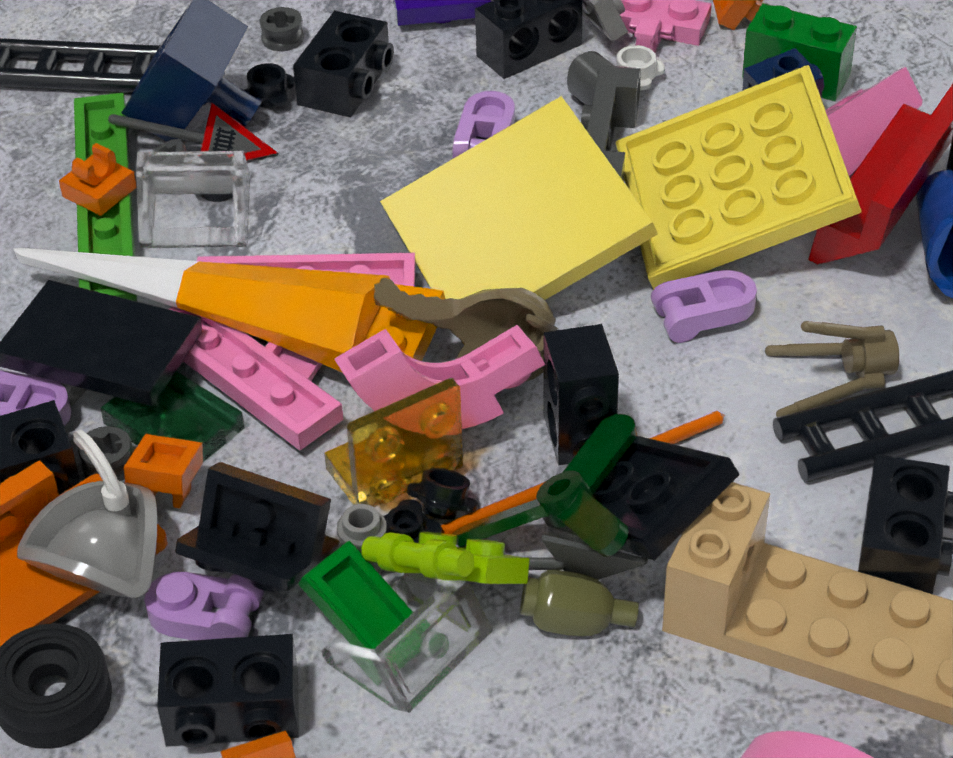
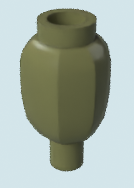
(574, 604)

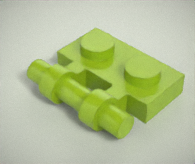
(440, 558)

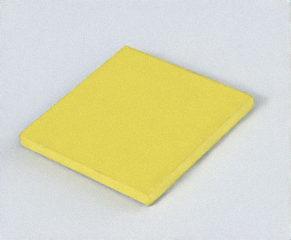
(737, 177)
(520, 210)

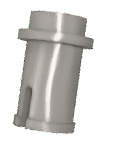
(358, 524)

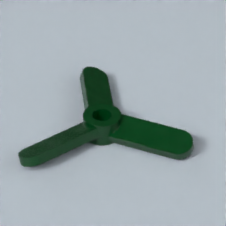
(569, 495)

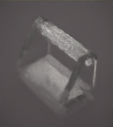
(192, 174)
(421, 648)

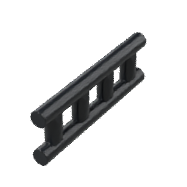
(89, 79)
(863, 412)

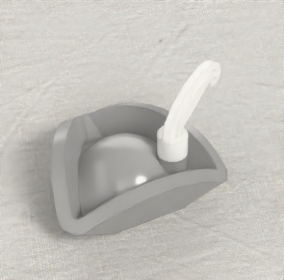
(96, 532)

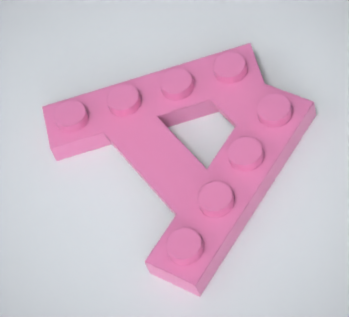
(272, 379)

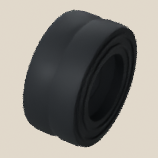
(59, 717)

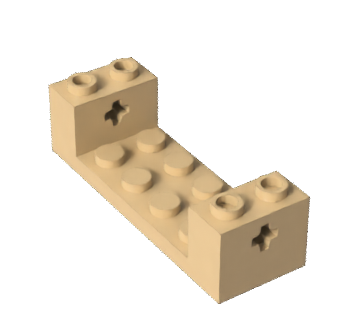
(807, 612)

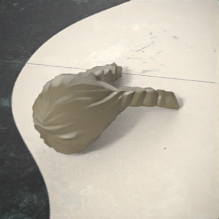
(474, 317)

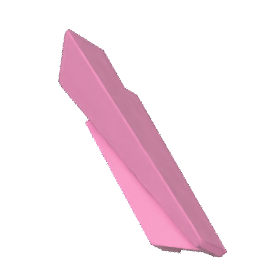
(866, 113)

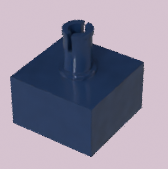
(191, 71)

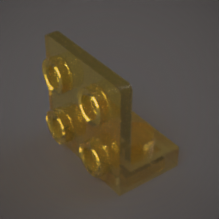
(399, 444)

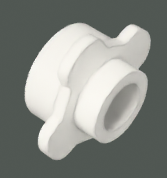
(644, 58)

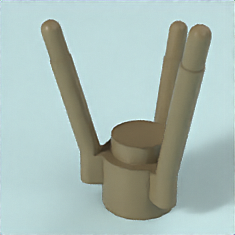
(868, 354)

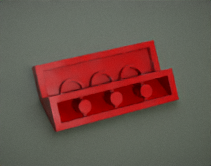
(888, 180)

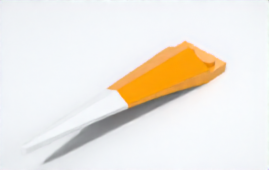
(293, 308)

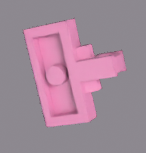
(667, 20)

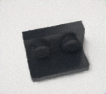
(258, 529)

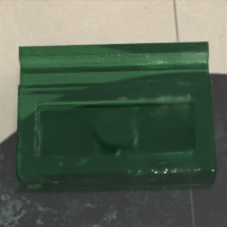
(180, 412)

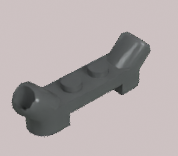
(609, 99)

